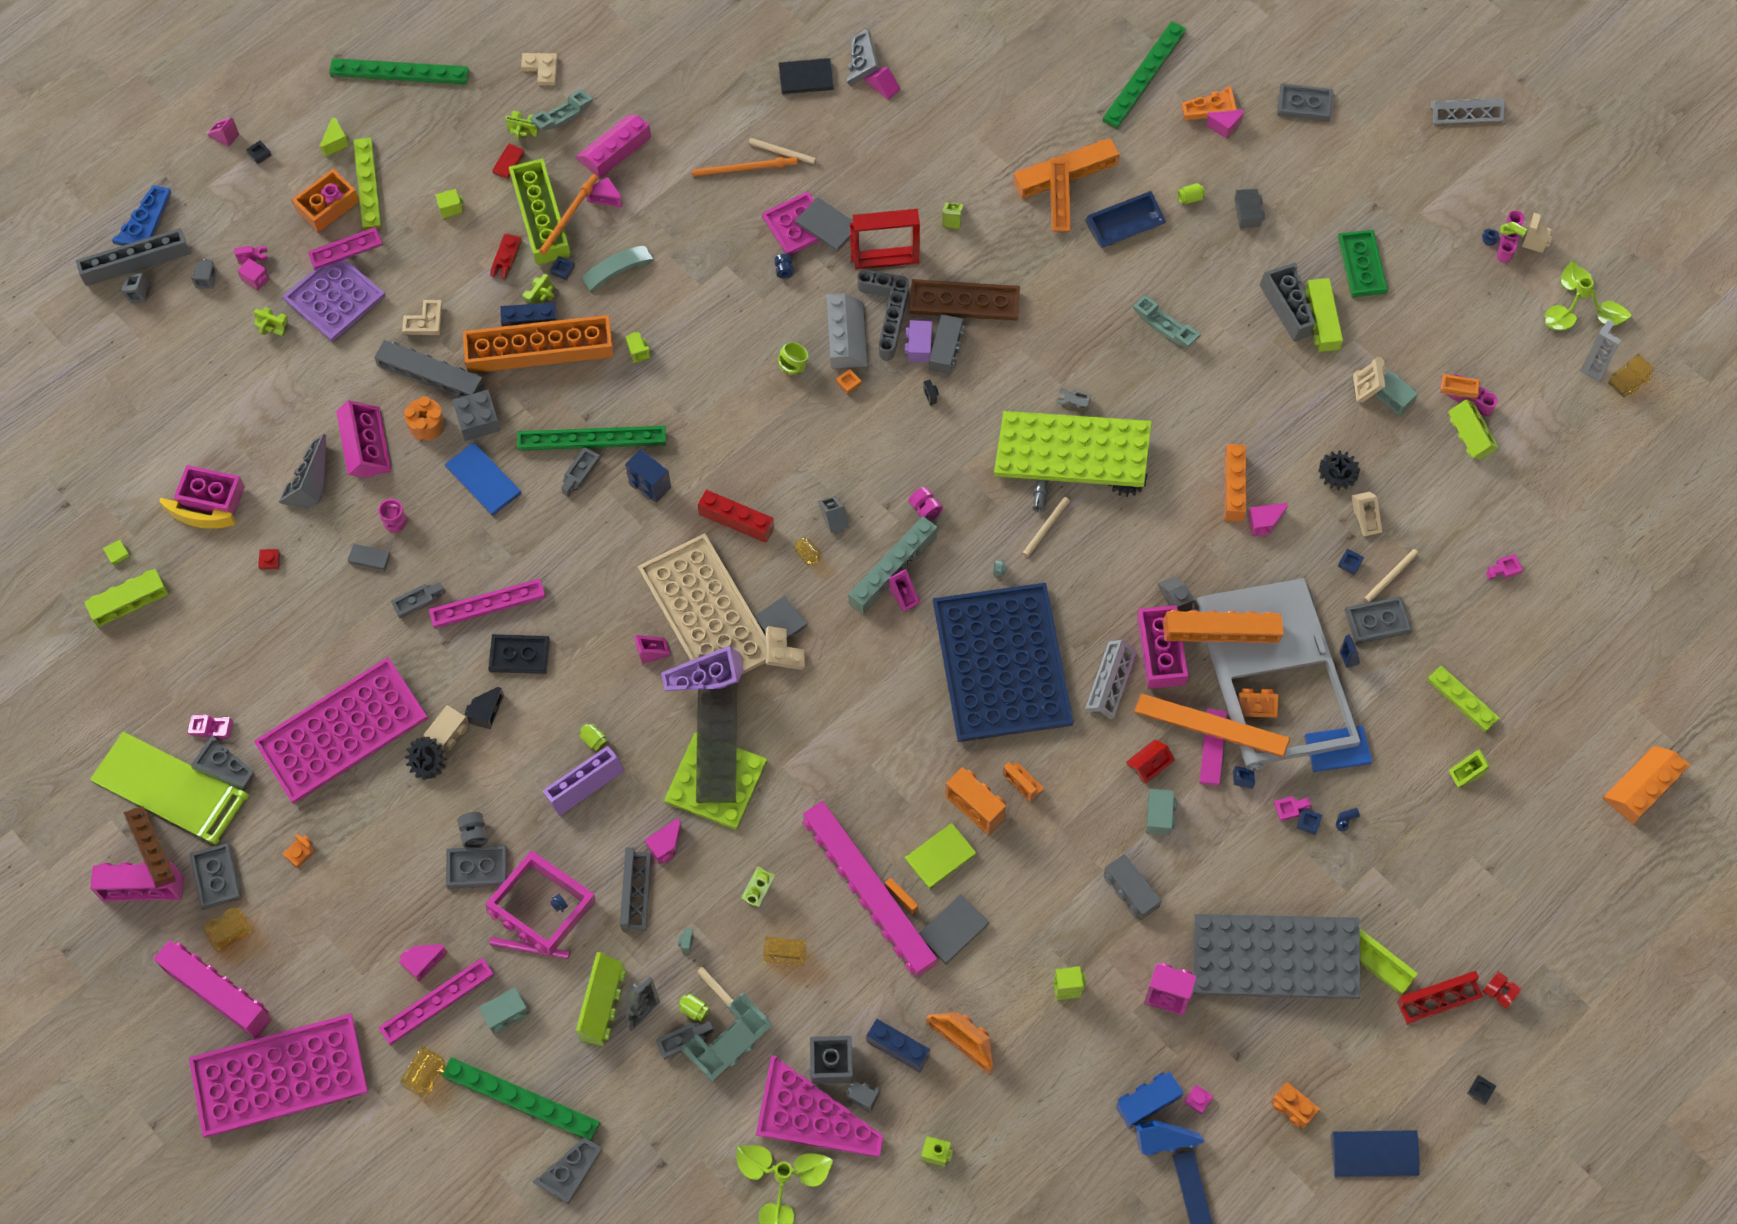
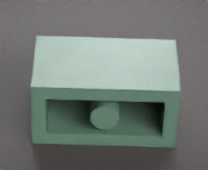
(1397, 393)
(1160, 812)
(504, 1010)

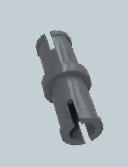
(1040, 494)

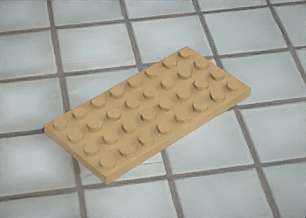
(703, 603)

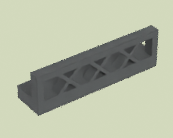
(627, 890)

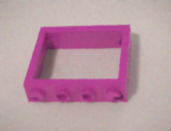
(558, 877)

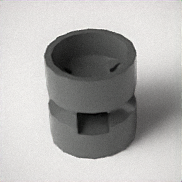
(472, 829)

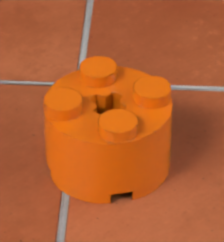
(424, 419)

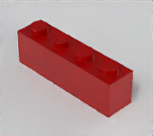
(736, 516)

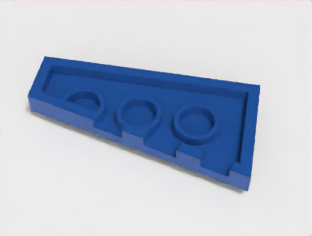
(144, 219)

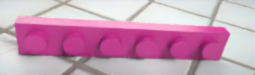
(487, 603)
(436, 1001)

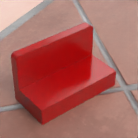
(1151, 760)

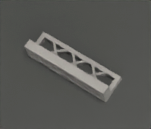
(1467, 103)
(1596, 353)
(1108, 675)

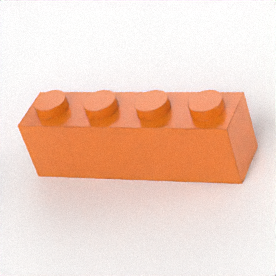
(1235, 482)

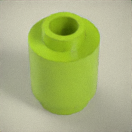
(1191, 194)
(593, 737)
(693, 1007)

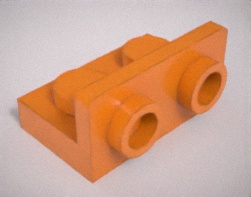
(1258, 703)
(1022, 780)
(1294, 1105)

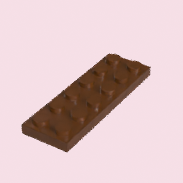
(964, 299)

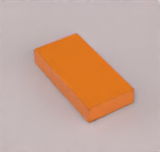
(1460, 386)
(901, 896)

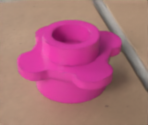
(329, 189)

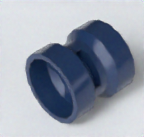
(783, 263)

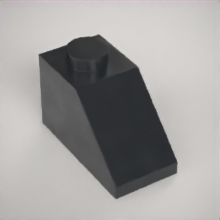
(484, 708)

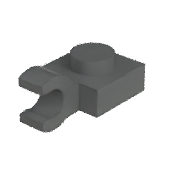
(1077, 398)

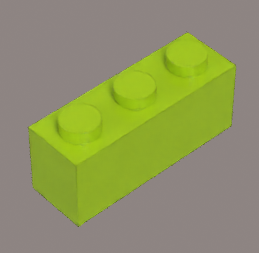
(1472, 430)

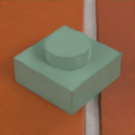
(685, 941)

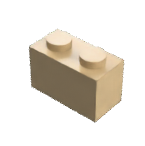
(447, 728)

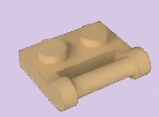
(1371, 384)

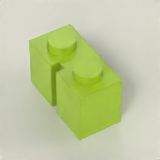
(1069, 983)

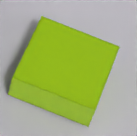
(116, 552)

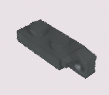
(579, 470)
(417, 599)
(674, 1041)

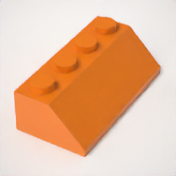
(1646, 782)

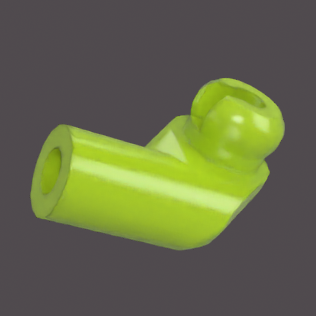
(1512, 228)

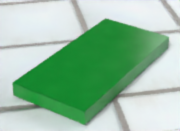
(1362, 263)

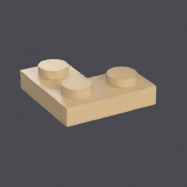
(543, 63)
(426, 324)
(778, 653)

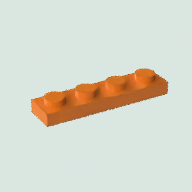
(1060, 196)

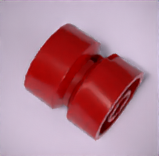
(1496, 984)

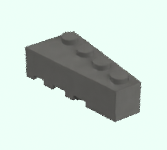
(1288, 299)

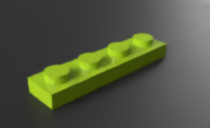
(1463, 699)

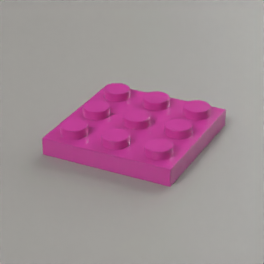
(783, 227)

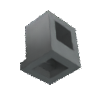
(204, 274)
(135, 288)
(862, 1095)

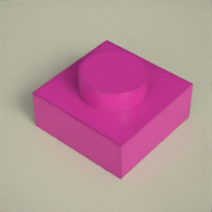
(1198, 1099)

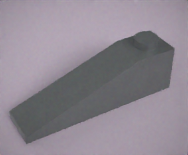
(309, 477)
(641, 1001)

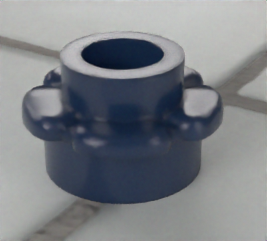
(1487, 239)
(558, 903)

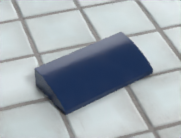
(1125, 219)
(1375, 1153)

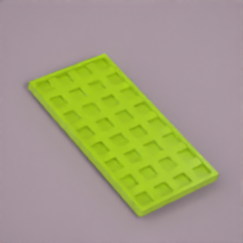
(1073, 448)

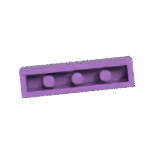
(583, 780)

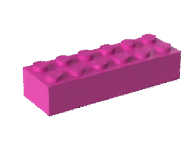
(213, 988)

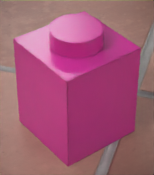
(253, 274)

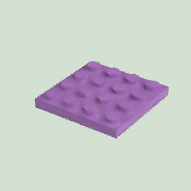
(334, 298)

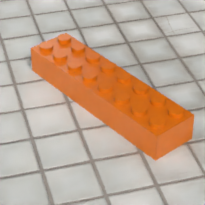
(538, 344)

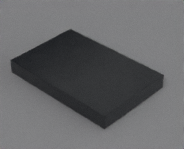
(805, 76)
(519, 654)

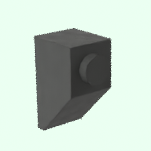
(833, 514)
(1177, 594)

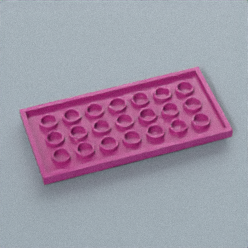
(340, 730)
(277, 1075)

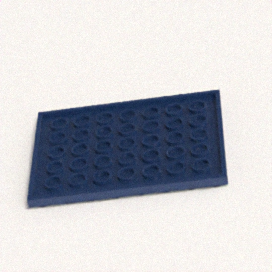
(1002, 662)

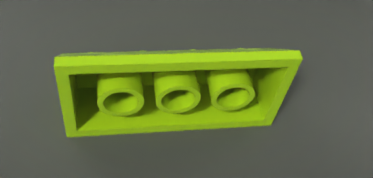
(600, 1000)

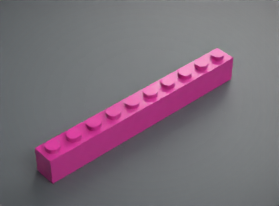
(869, 889)

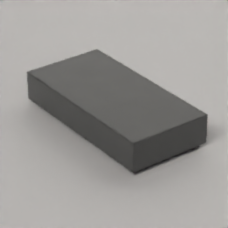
(369, 557)

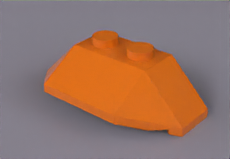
(964, 1036)

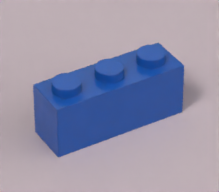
(1149, 1099)

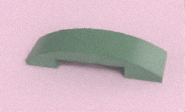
(564, 113)
(615, 265)
(1164, 324)

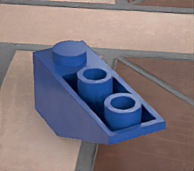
(1161, 1136)

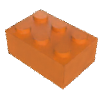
(312, 204)
(975, 800)

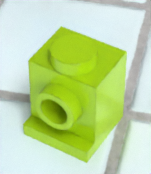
(637, 347)

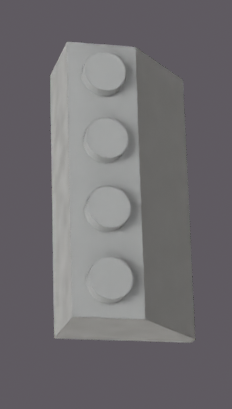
(846, 331)

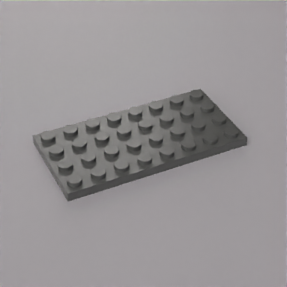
(1276, 956)

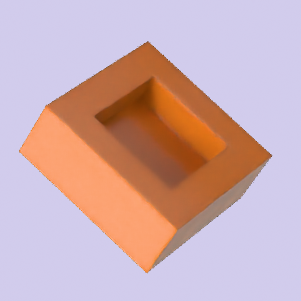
(848, 381)

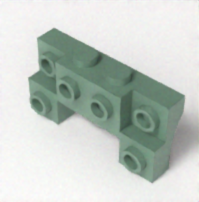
(732, 1042)

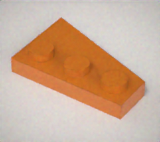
(1216, 102)

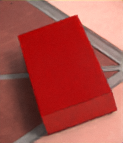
(509, 157)

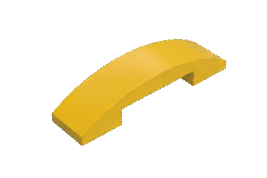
(218, 519)

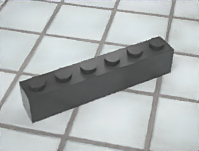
(132, 257)
(427, 370)

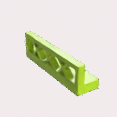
(1385, 964)

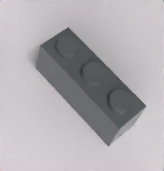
(946, 344)
(1131, 887)

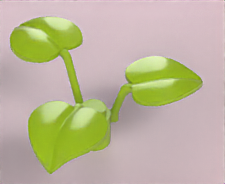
(1577, 278)
(756, 1160)

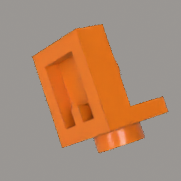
(299, 850)

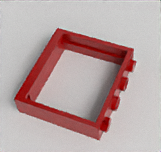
(887, 256)

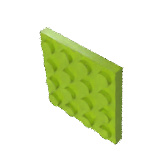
(683, 787)

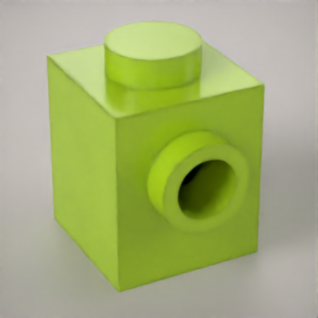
(449, 203)
(936, 1151)

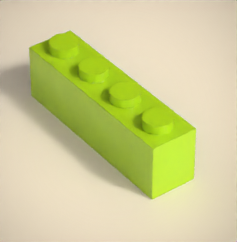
(1324, 313)
(126, 597)

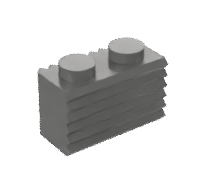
(1249, 208)

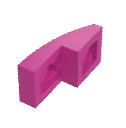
(206, 726)

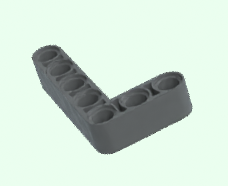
(893, 309)

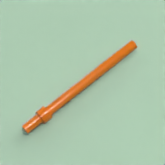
(779, 163)
(585, 190)

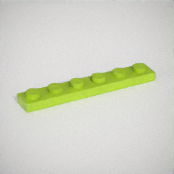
(367, 183)

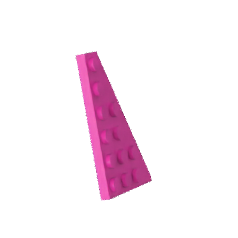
(805, 1115)

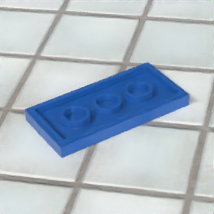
(483, 479)

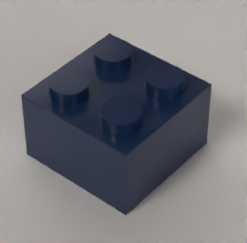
(648, 476)

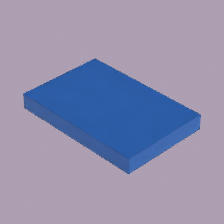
(1340, 758)

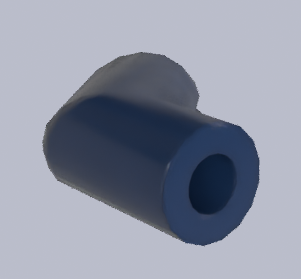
(1344, 818)

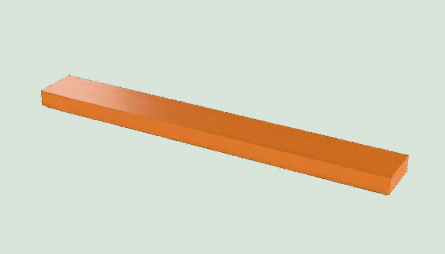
(1212, 725)

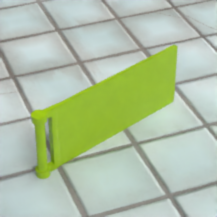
(168, 787)

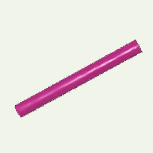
(526, 947)

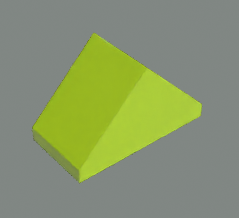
(333, 139)
(952, 215)
(1470, 769)

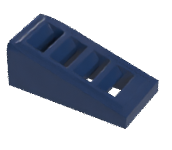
(1349, 652)

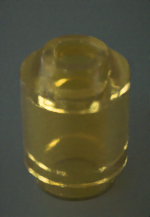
(807, 551)

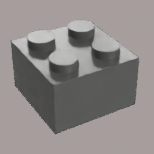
(476, 415)
(831, 1059)

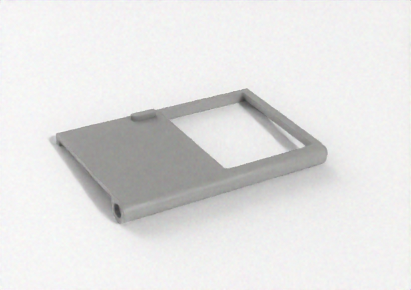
(1294, 650)

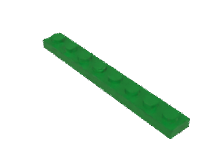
(399, 71)
(1144, 75)
(591, 438)
(520, 1099)

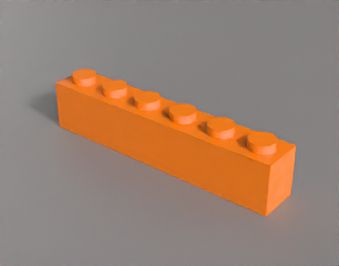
(1081, 163)
(1223, 626)

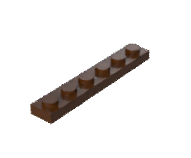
(149, 847)

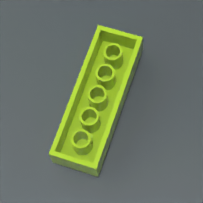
(538, 209)

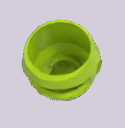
(792, 358)

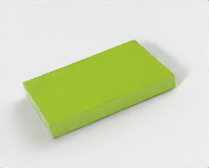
(940, 856)

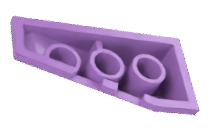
(706, 672)

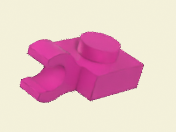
(243, 253)
(1507, 566)
(1289, 808)

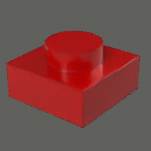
(269, 559)

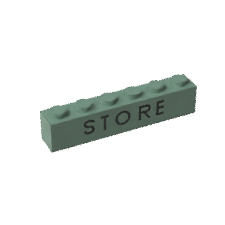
(895, 561)

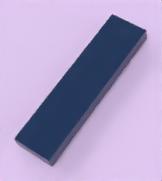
(1192, 1188)

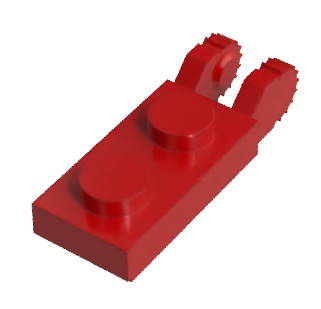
(506, 255)

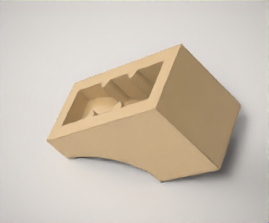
(1537, 235)
(1367, 513)

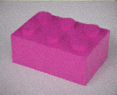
(208, 490)
(1170, 988)

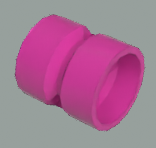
(925, 503)
(392, 515)

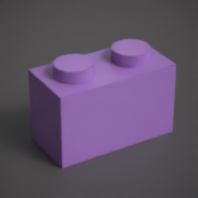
(919, 341)

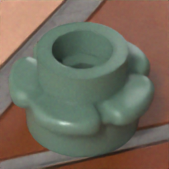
(999, 568)

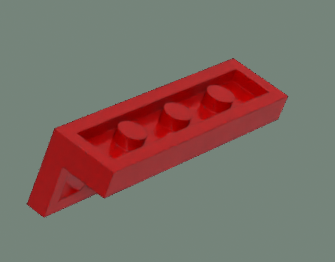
(1436, 990)

